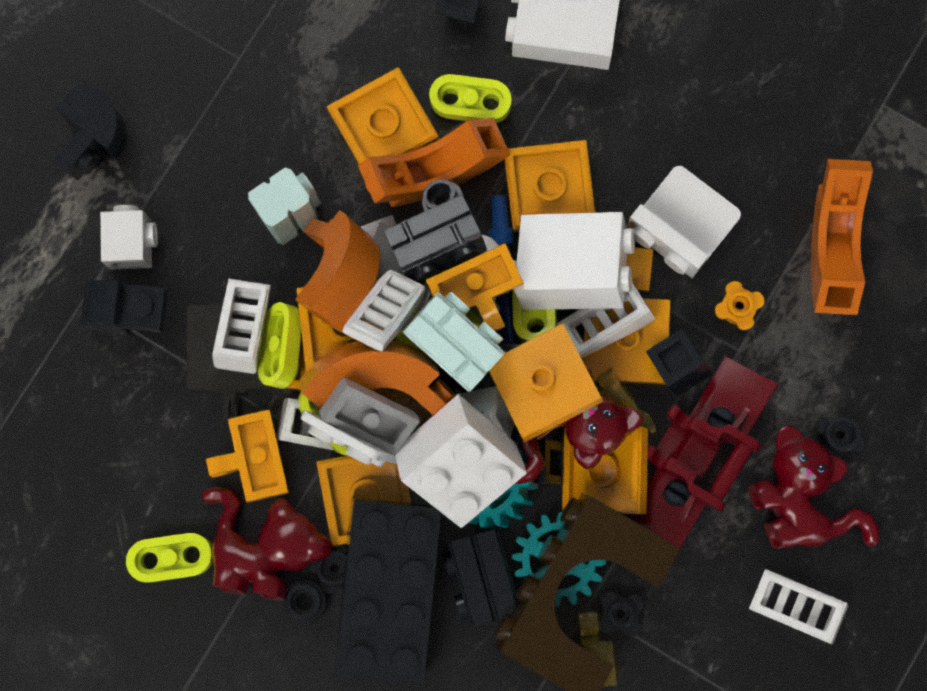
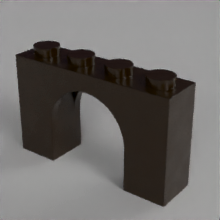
(588, 534)

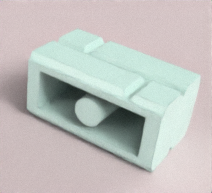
(285, 204)
(454, 340)

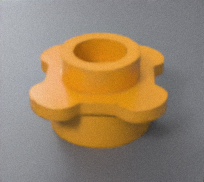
(741, 317)

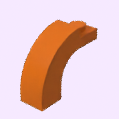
(455, 158)
(836, 237)
(345, 270)
(395, 368)

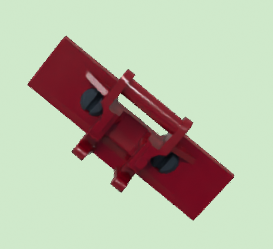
(691, 444)

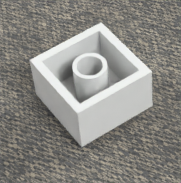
(459, 461)

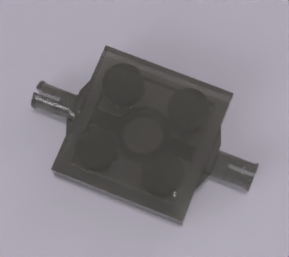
(201, 373)

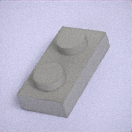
(369, 416)

